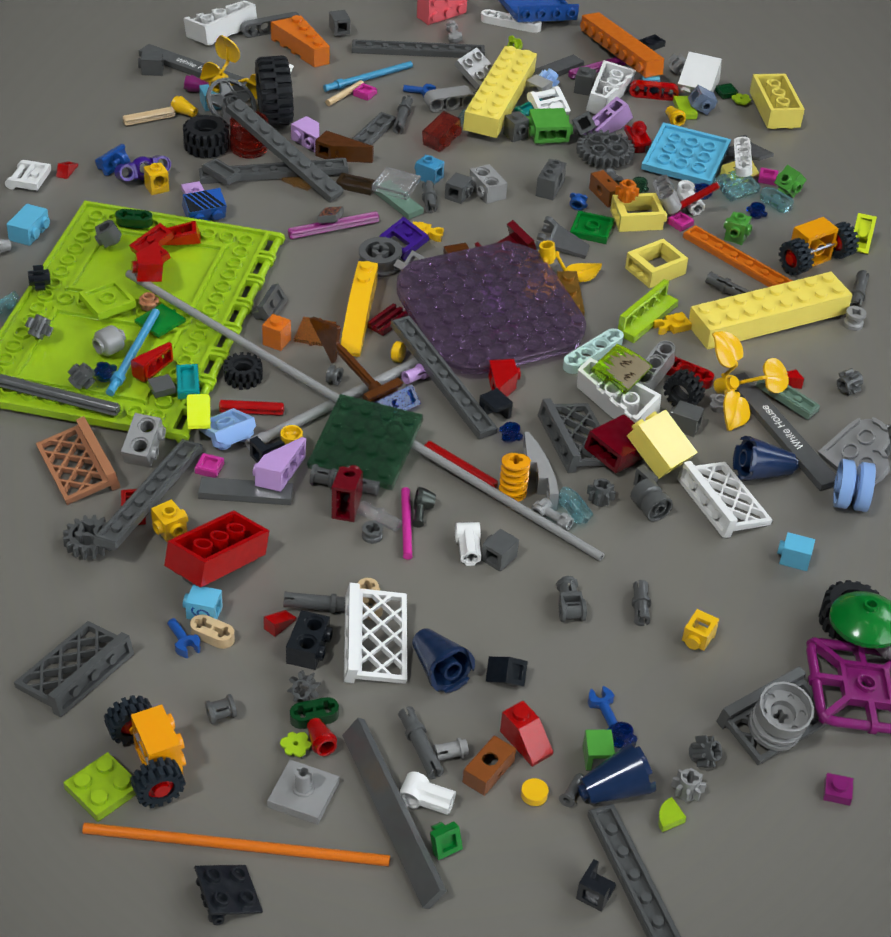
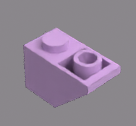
(305, 132)

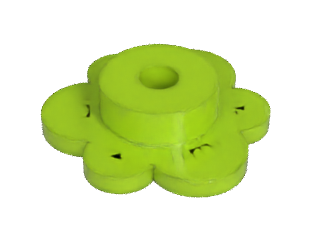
(741, 99)
(295, 744)

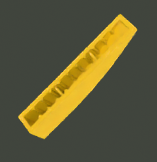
(359, 306)

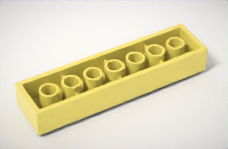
(499, 91)
(771, 308)

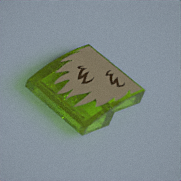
(621, 368)

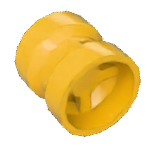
(290, 433)

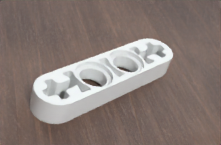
(506, 20)
(743, 156)

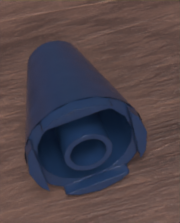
(762, 460)
(443, 660)
(618, 777)

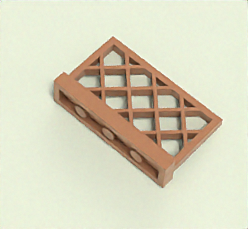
(96, 457)

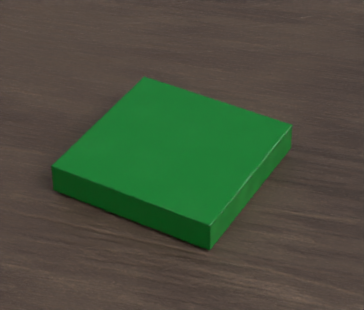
(592, 227)

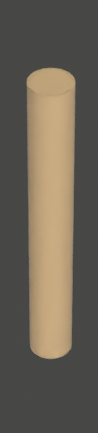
(343, 93)

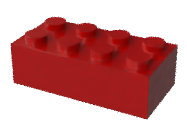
(216, 548)

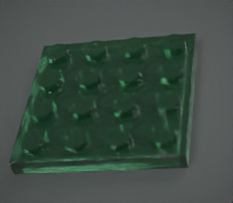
(367, 436)

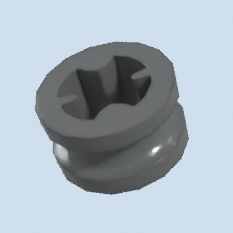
(334, 375)
(372, 532)

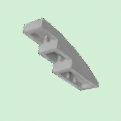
(541, 470)

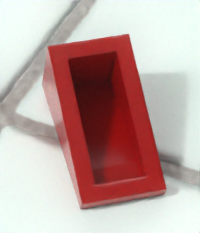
(65, 169)
(795, 379)
(278, 621)

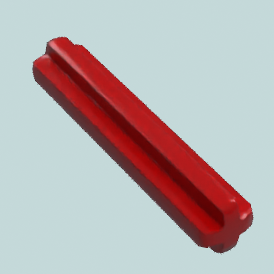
(252, 407)

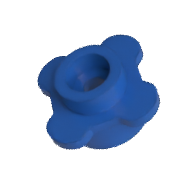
(578, 201)

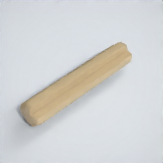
(148, 116)

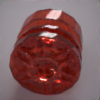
(243, 142)

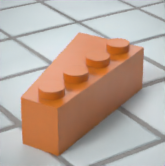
(301, 39)

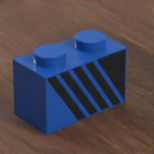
(205, 205)

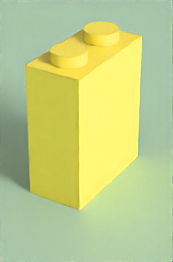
(661, 443)

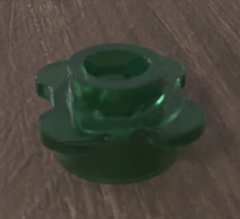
(641, 184)

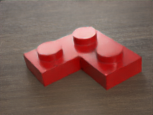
(156, 234)

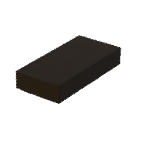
(355, 183)

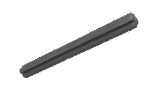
(59, 395)

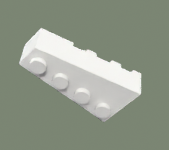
(221, 21)
(611, 82)
(635, 404)

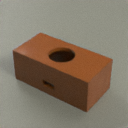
(601, 187)
(483, 776)

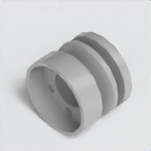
(781, 716)

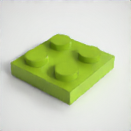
(107, 299)
(101, 786)

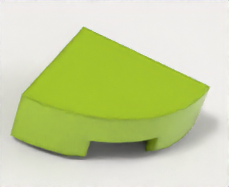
(670, 815)

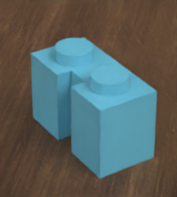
(28, 224)

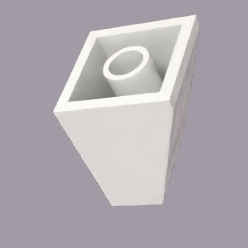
(701, 71)

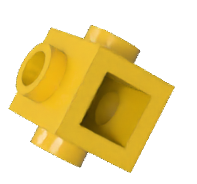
(169, 520)

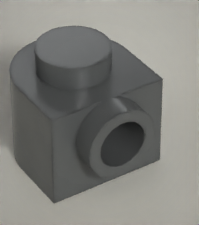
(107, 233)

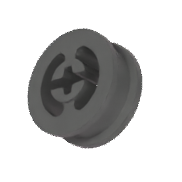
(381, 251)

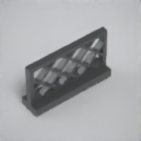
(562, 437)
(85, 676)
(741, 709)

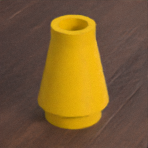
(183, 106)
(676, 116)

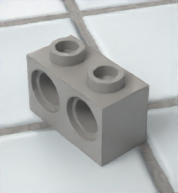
(488, 183)
(139, 439)

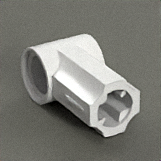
(686, 189)
(468, 537)
(419, 792)

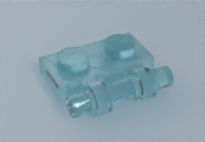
(739, 187)

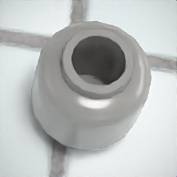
(109, 340)

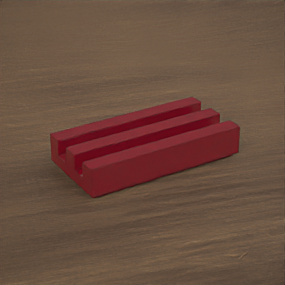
(385, 318)

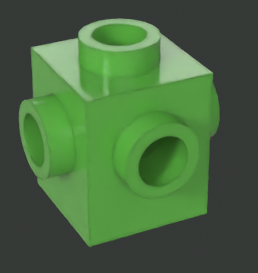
(790, 181)
(737, 228)

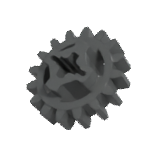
(80, 537)

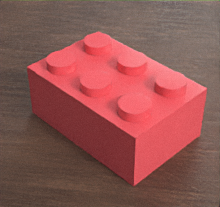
(437, 10)

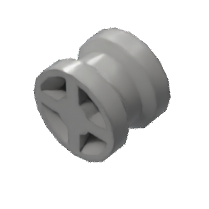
(854, 318)

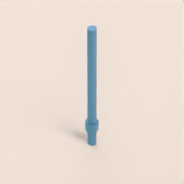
(340, 83)
(119, 376)

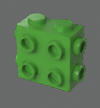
(549, 125)

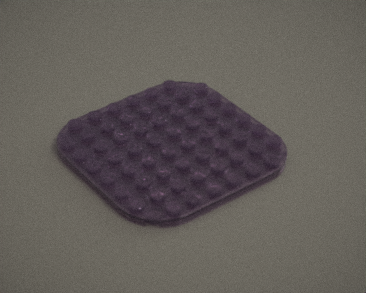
(491, 306)

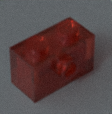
(441, 131)

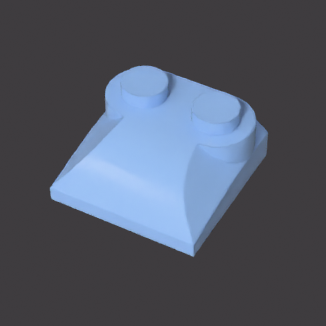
(230, 428)

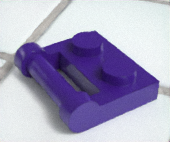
(408, 234)

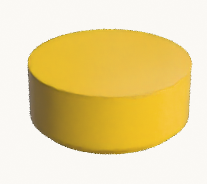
(398, 352)
(534, 792)

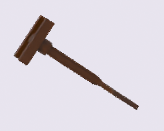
(329, 336)

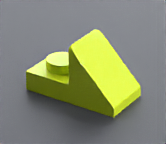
(864, 227)
(198, 411)

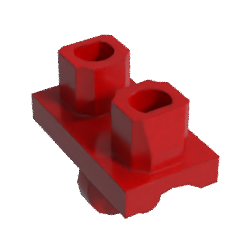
(638, 135)

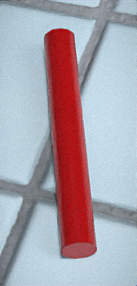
(700, 194)

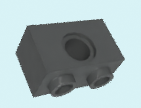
(551, 179)

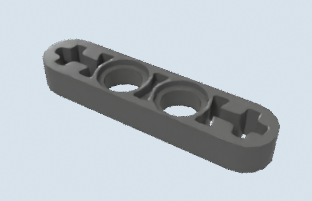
(256, 23)

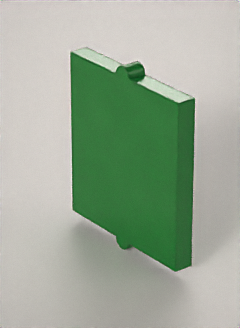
(166, 321)

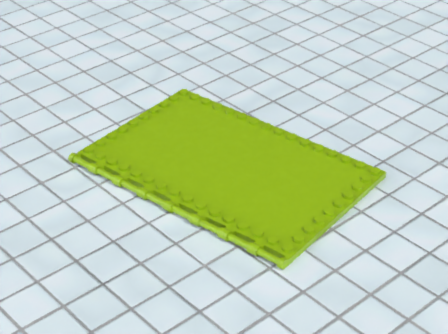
(202, 275)

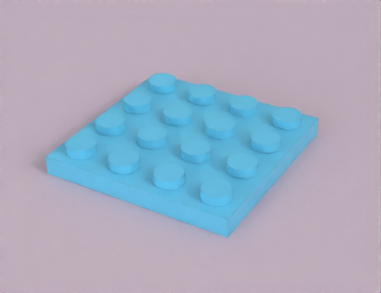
(686, 154)

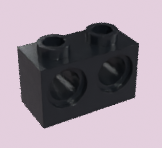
(308, 640)

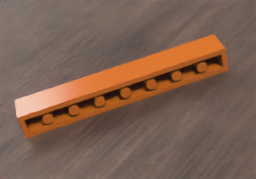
(622, 44)

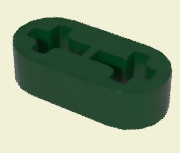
(134, 218)
(314, 709)

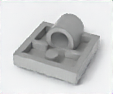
(474, 67)

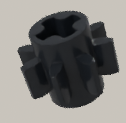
(39, 277)

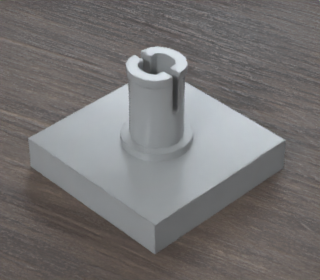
(303, 791)

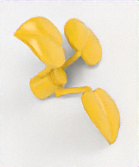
(226, 50)
(585, 271)
(736, 408)

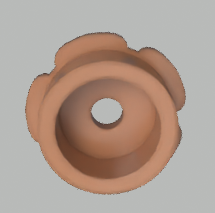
(148, 301)

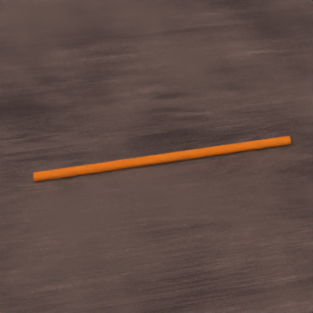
(236, 844)

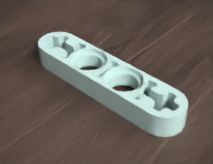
(608, 339)

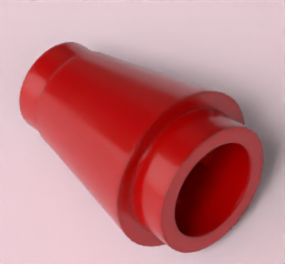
(321, 738)

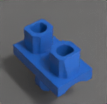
(111, 159)

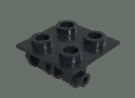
(226, 891)

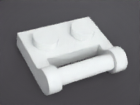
(557, 102)
(33, 177)

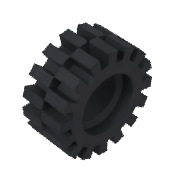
(243, 370)
(689, 382)

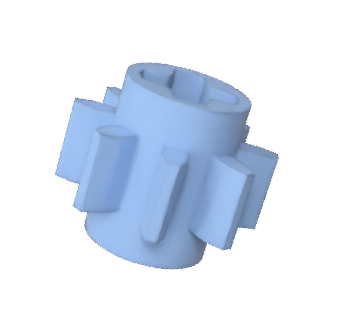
(550, 75)

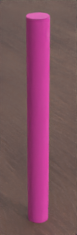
(406, 523)

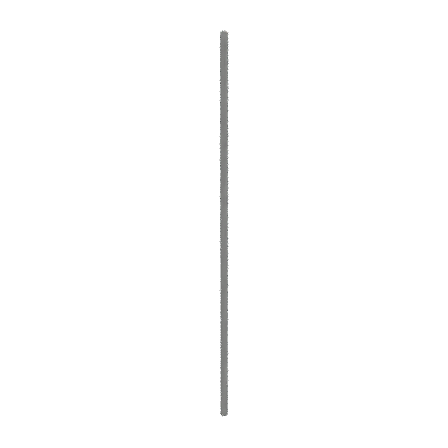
(455, 469)

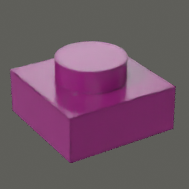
(838, 789)

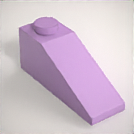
(612, 116)
(279, 465)

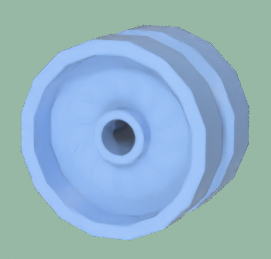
(854, 485)

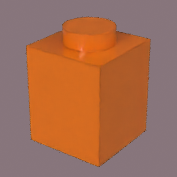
(276, 332)

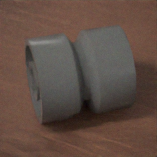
(651, 499)

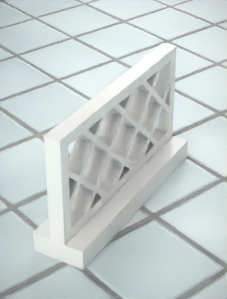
(713, 503)
(353, 635)

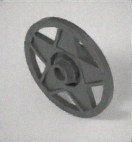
(227, 96)

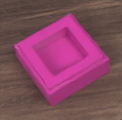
(365, 91)
(767, 176)
(680, 221)
(209, 465)

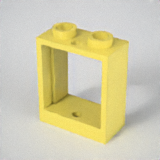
(638, 221)
(638, 263)

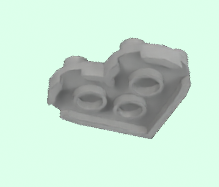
(860, 442)

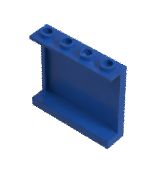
(541, 10)

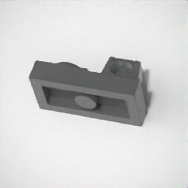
(271, 303)

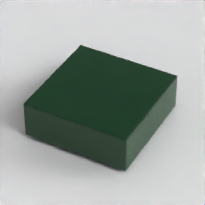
(726, 90)

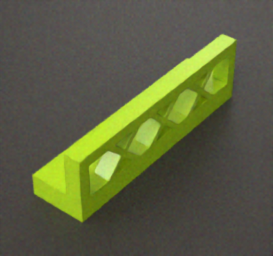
(641, 315)

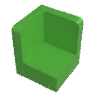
(597, 745)

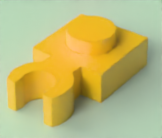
(433, 233)
(675, 323)

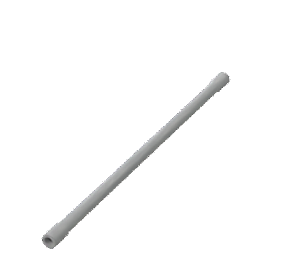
(328, 406)

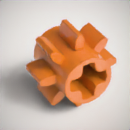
(627, 191)

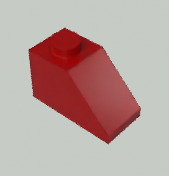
(148, 264)
(504, 375)
(526, 733)

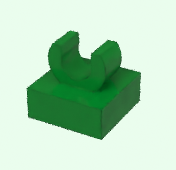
(445, 839)

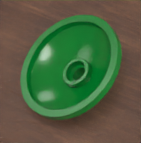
(862, 619)

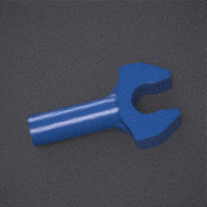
(420, 90)
(184, 639)
(603, 704)

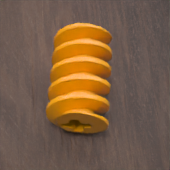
(514, 475)

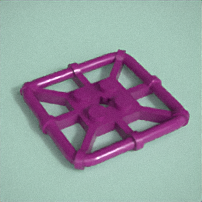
(850, 680)

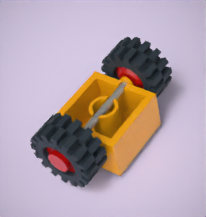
(817, 243)
(156, 747)

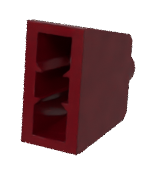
(347, 482)

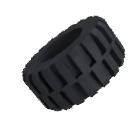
(274, 89)

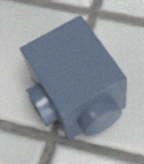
(702, 99)

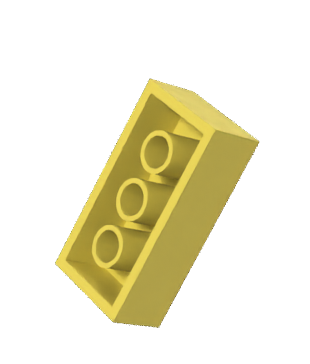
(776, 101)

